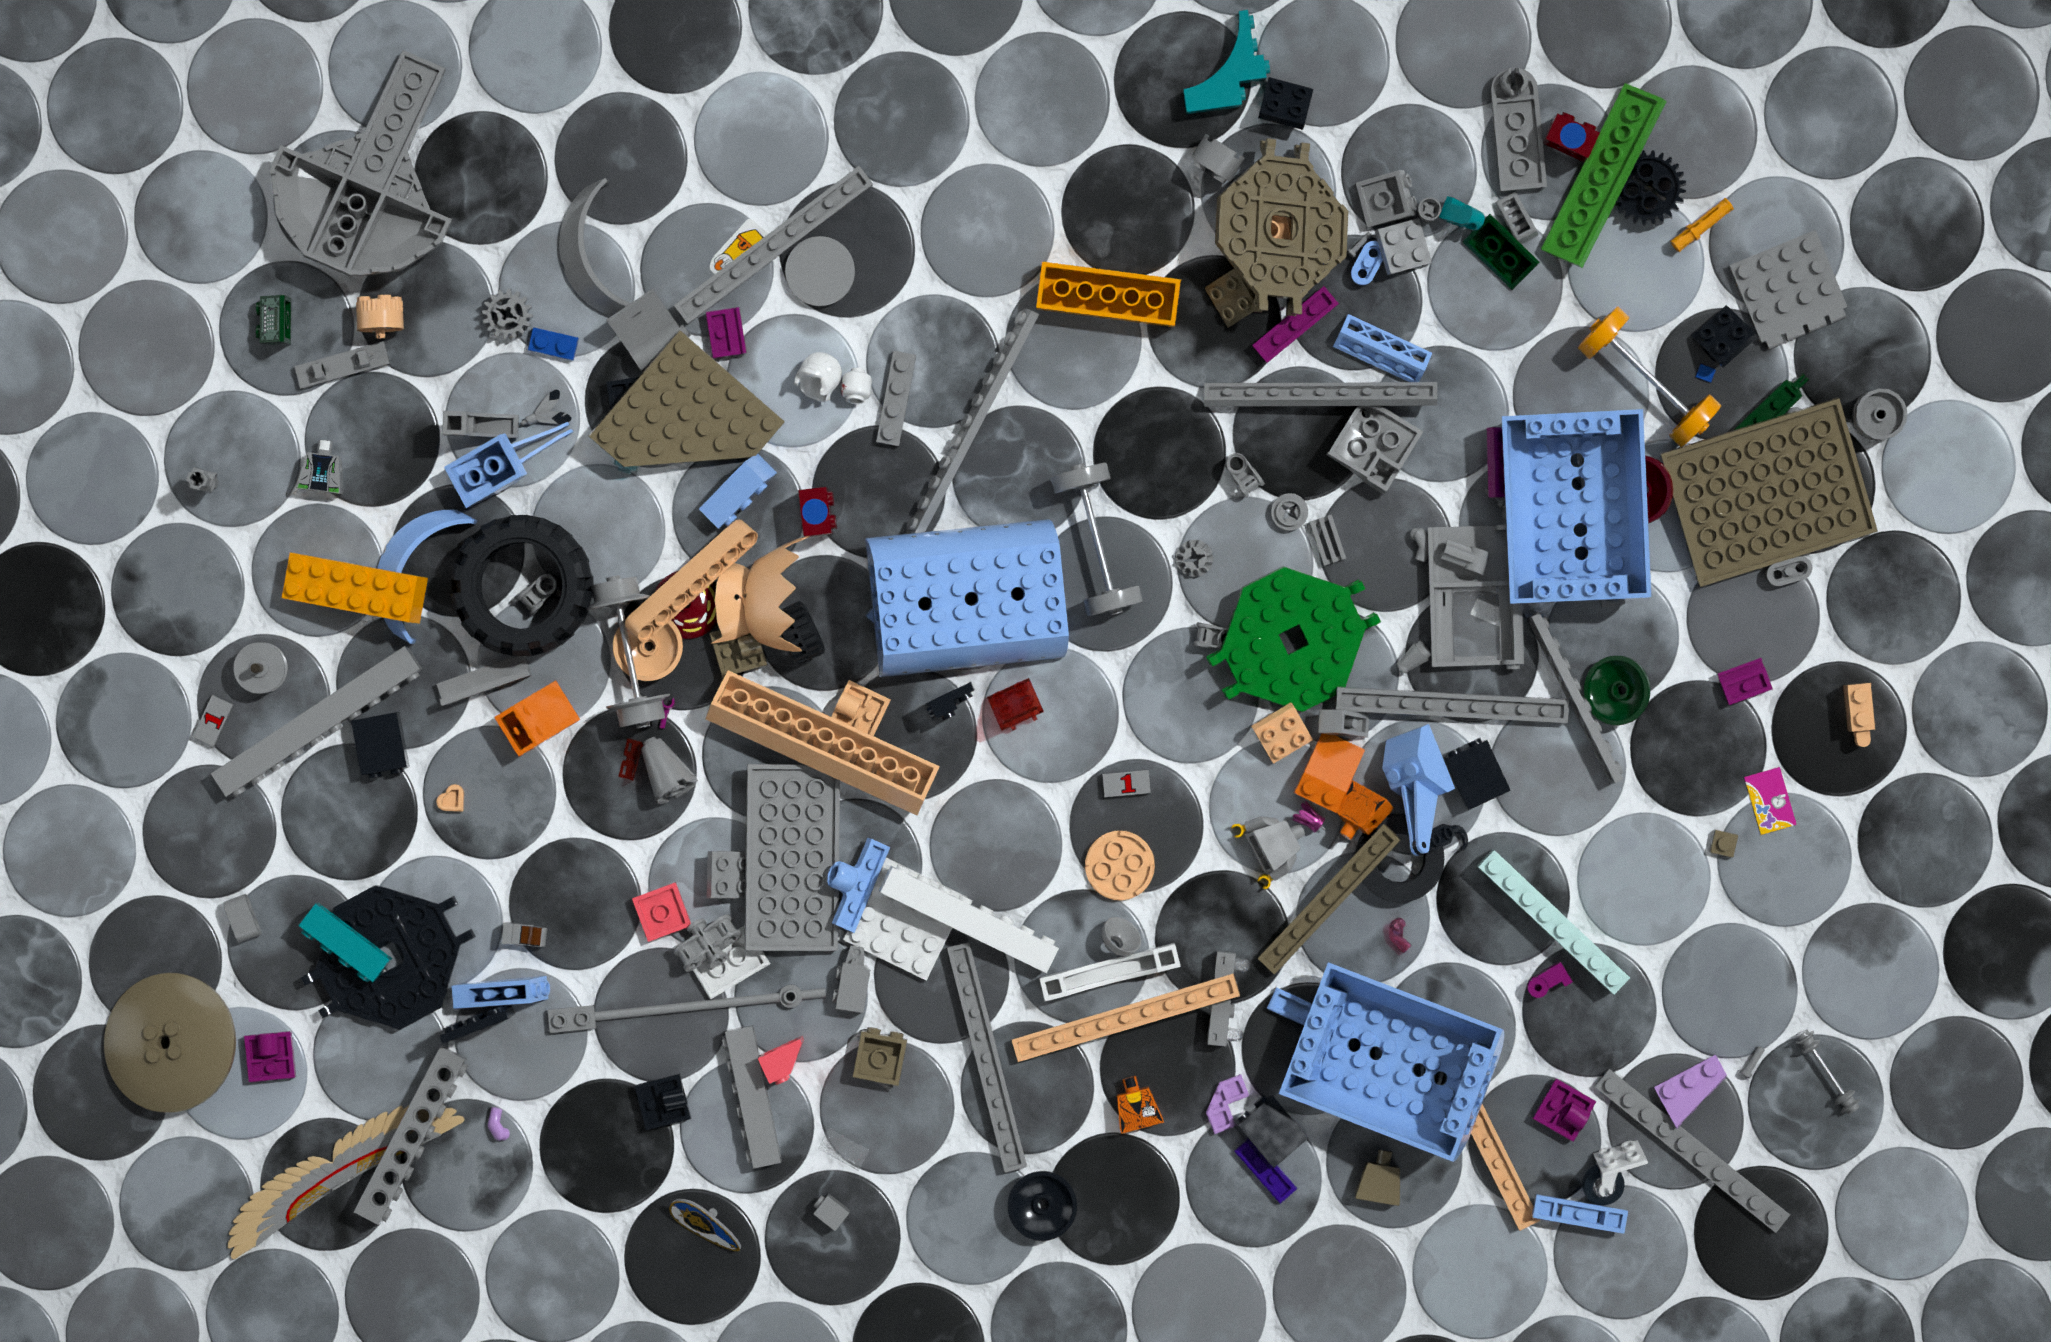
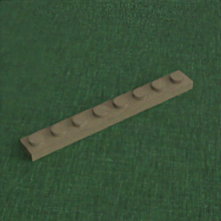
(1329, 899)

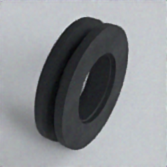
(1410, 889)

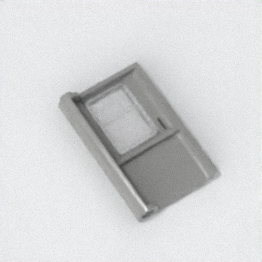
(1477, 616)

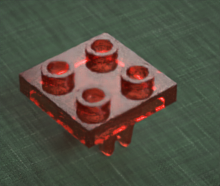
(1015, 704)

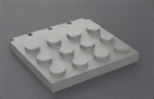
(1789, 289)

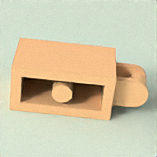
(1859, 712)

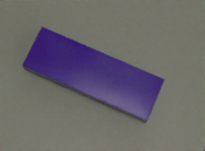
(1273, 1179)

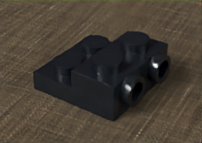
(945, 704)

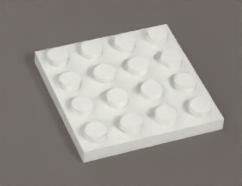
(899, 931)

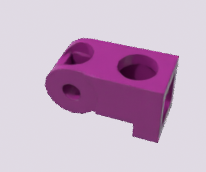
(1540, 983)

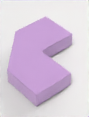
(1218, 1109)

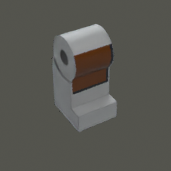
(524, 934)

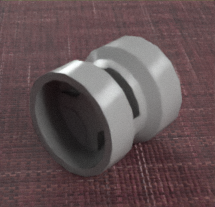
(1432, 209)

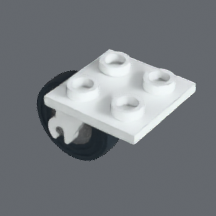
(1604, 1182)

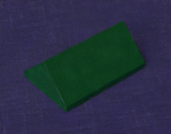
(1501, 252)

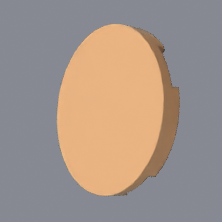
(1119, 865)

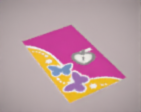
(1770, 800)

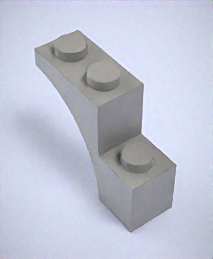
(480, 424)

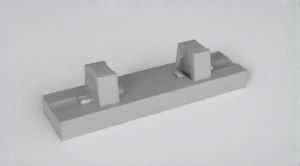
(342, 365)

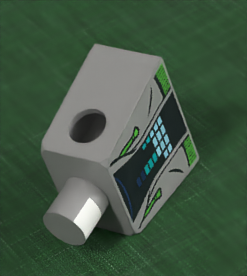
(322, 471)

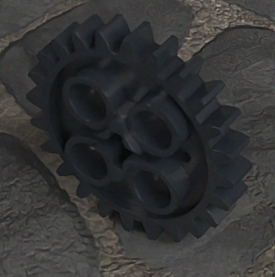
(1662, 171)

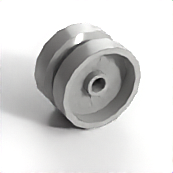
(1893, 413)

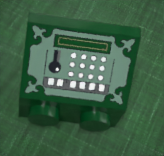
(274, 319)

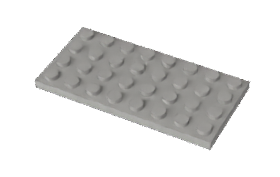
(788, 857)

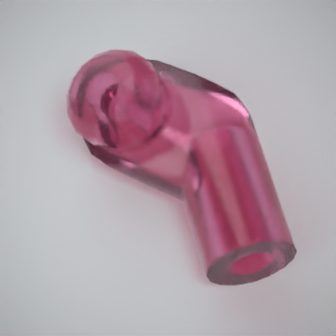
(1396, 934)

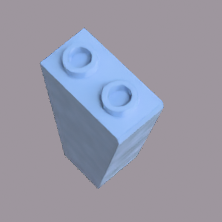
(500, 992)

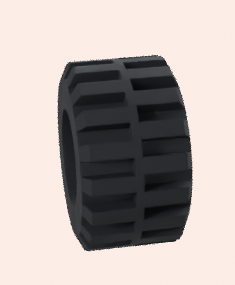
(803, 634)

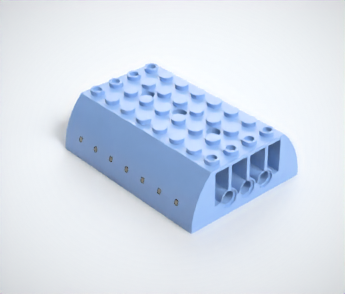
(945, 569)

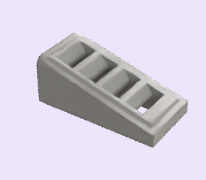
(1525, 236)

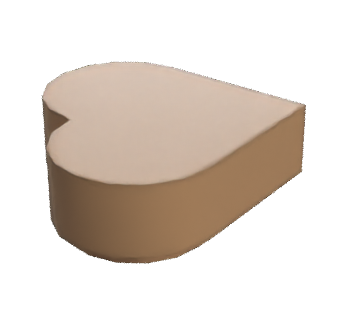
(451, 800)

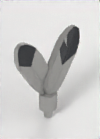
(542, 412)

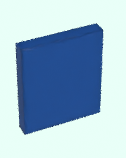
(1705, 373)

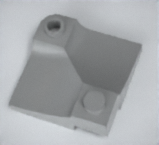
(1375, 445)

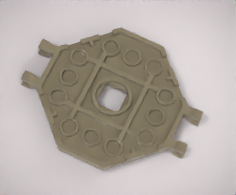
(1317, 227)

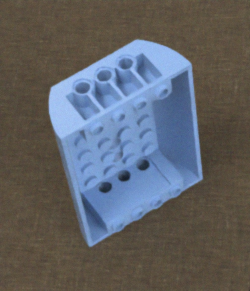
(1546, 507)
(1386, 1091)

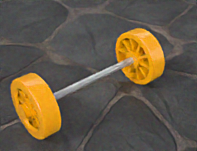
(1693, 421)

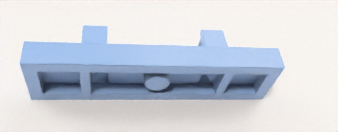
(1580, 1213)

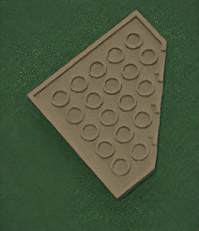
(685, 412)

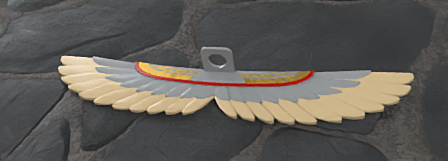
(315, 1178)

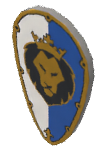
(703, 1223)

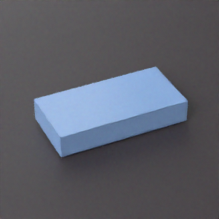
(1289, 1006)

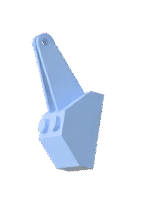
(494, 466)

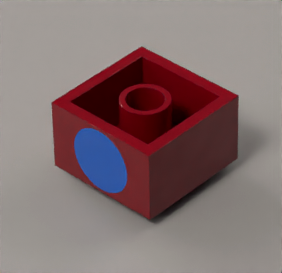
(1571, 137)
(816, 511)

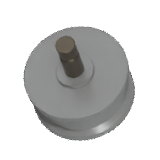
(260, 668)

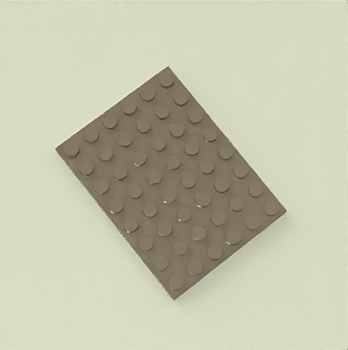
(1769, 492)

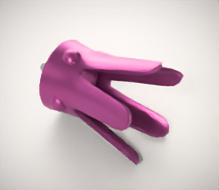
(1309, 818)

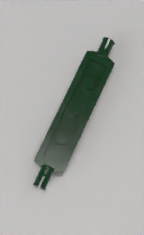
(1776, 403)

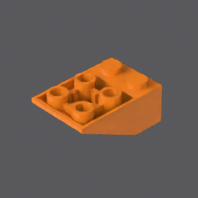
(537, 718)

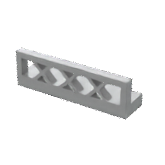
(483, 679)

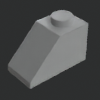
(1343, 723)

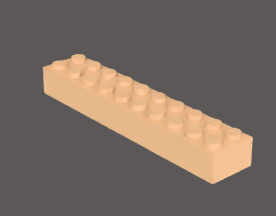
(822, 742)

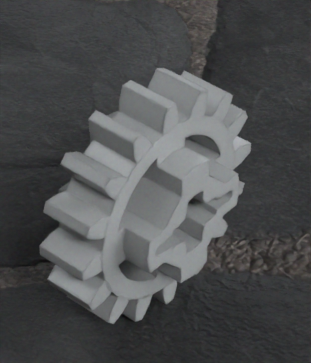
(503, 324)

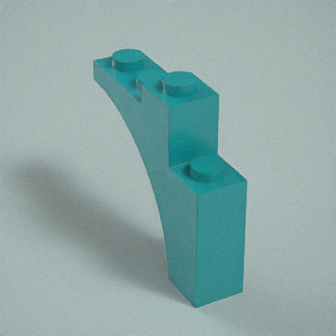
(1224, 88)

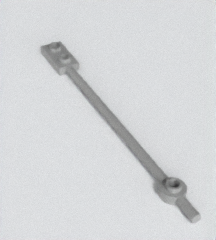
(585, 1016)

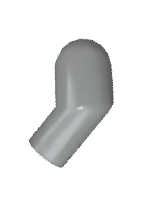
(1421, 539)

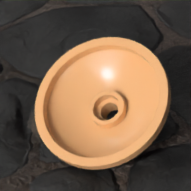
(654, 663)

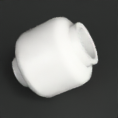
(856, 386)

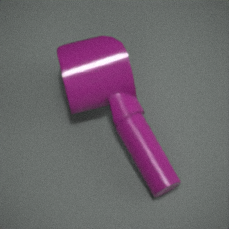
(666, 711)

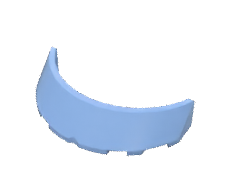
(405, 542)

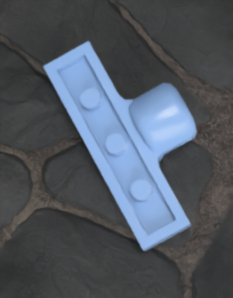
(856, 883)

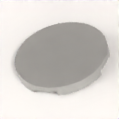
(820, 271)

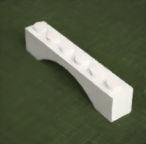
(1109, 971)

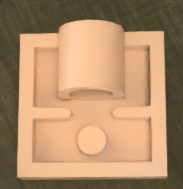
(861, 708)
(1282, 733)

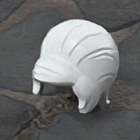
(819, 376)

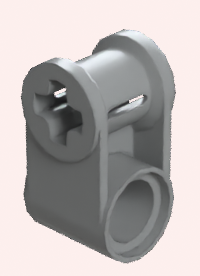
(1244, 475)
(538, 593)
(1213, 635)

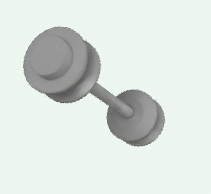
(1845, 1098)

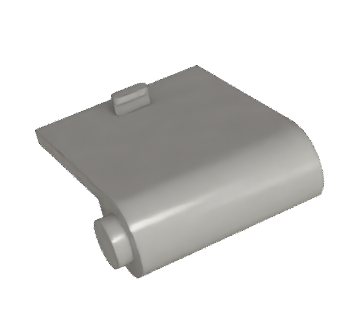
(645, 328)

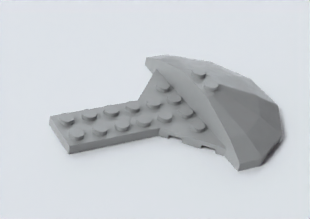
(360, 197)

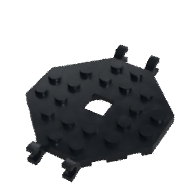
(423, 942)

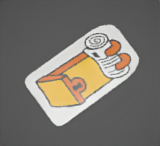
(741, 241)

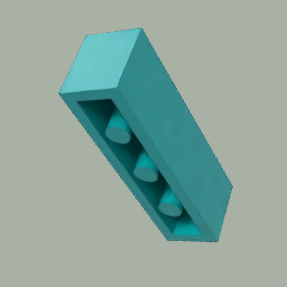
(345, 942)

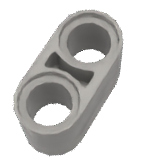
(242, 918)

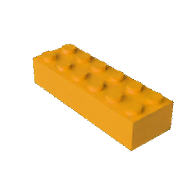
(1108, 294)
(354, 588)

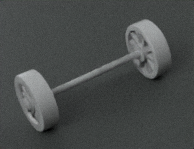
(1080, 479)

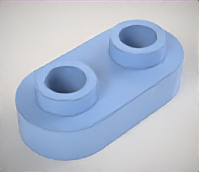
(1367, 263)

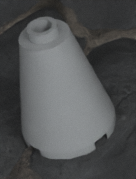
(666, 771)

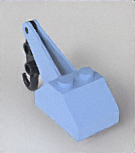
(1419, 776)

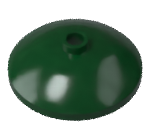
(1604, 692)

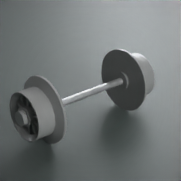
(617, 593)

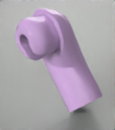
(494, 1125)

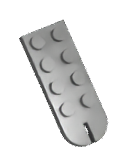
(1518, 131)

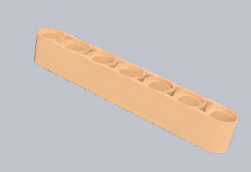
(691, 580)

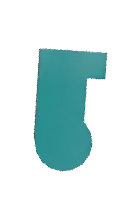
(1461, 214)

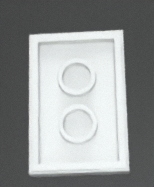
(735, 969)

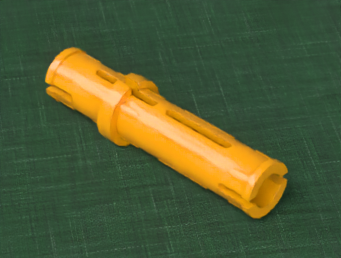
(1706, 221)

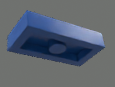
(553, 343)

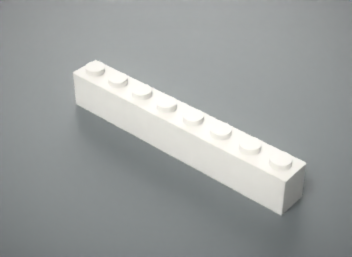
(969, 919)

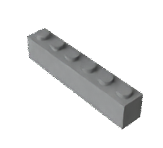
(753, 1097)

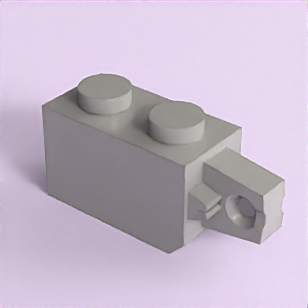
(853, 982)

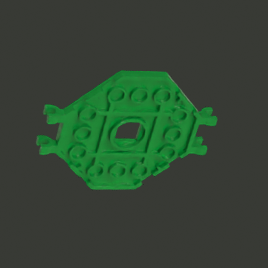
(1276, 605)

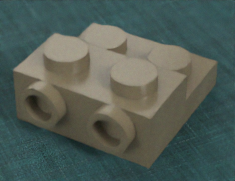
(880, 1056)

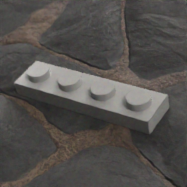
(896, 398)

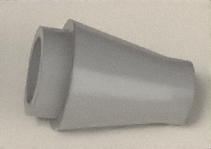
(1415, 656)

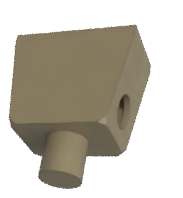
(1380, 1181)

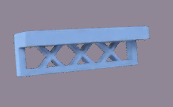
(1381, 353)

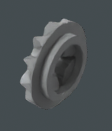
(1300, 511)
(1184, 553)

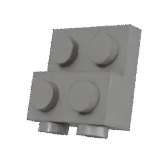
(1386, 198)

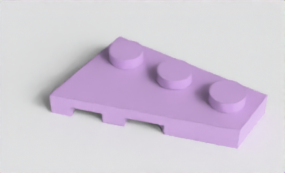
(1688, 1089)

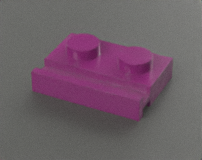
(726, 332)
(1744, 681)

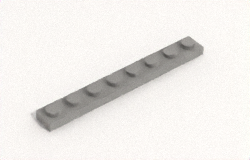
(1579, 705)

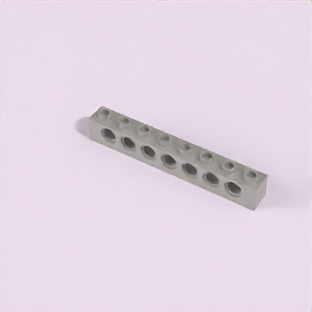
(443, 1059)

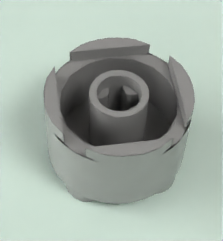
(1217, 159)

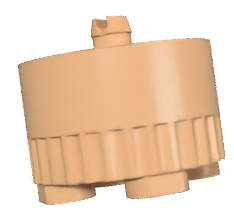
(379, 314)

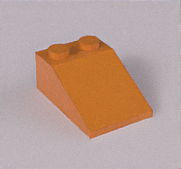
(1329, 771)

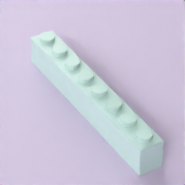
(1553, 921)

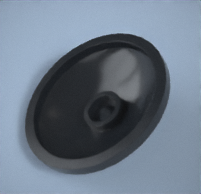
(1038, 1222)

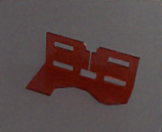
(631, 763)

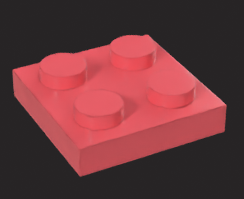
(661, 911)

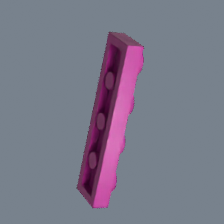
(1294, 326)

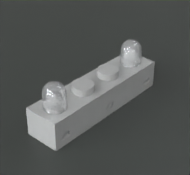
(1220, 1012)

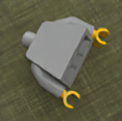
(1273, 845)

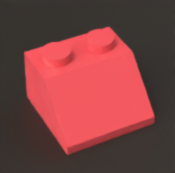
(781, 1061)

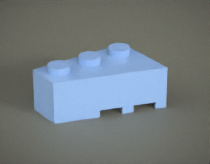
(738, 491)

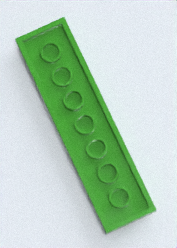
(1603, 175)

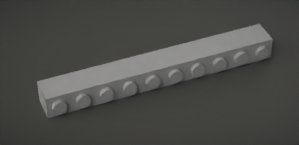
(317, 721)

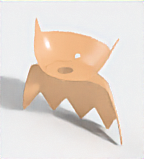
(760, 595)

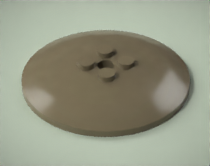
(199, 1046)

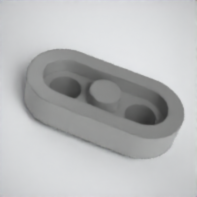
(1788, 571)

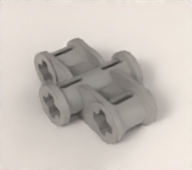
(700, 947)

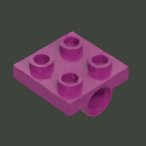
(270, 1056)
(1564, 1109)

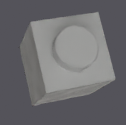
(830, 1211)

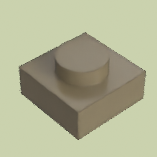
(1724, 843)

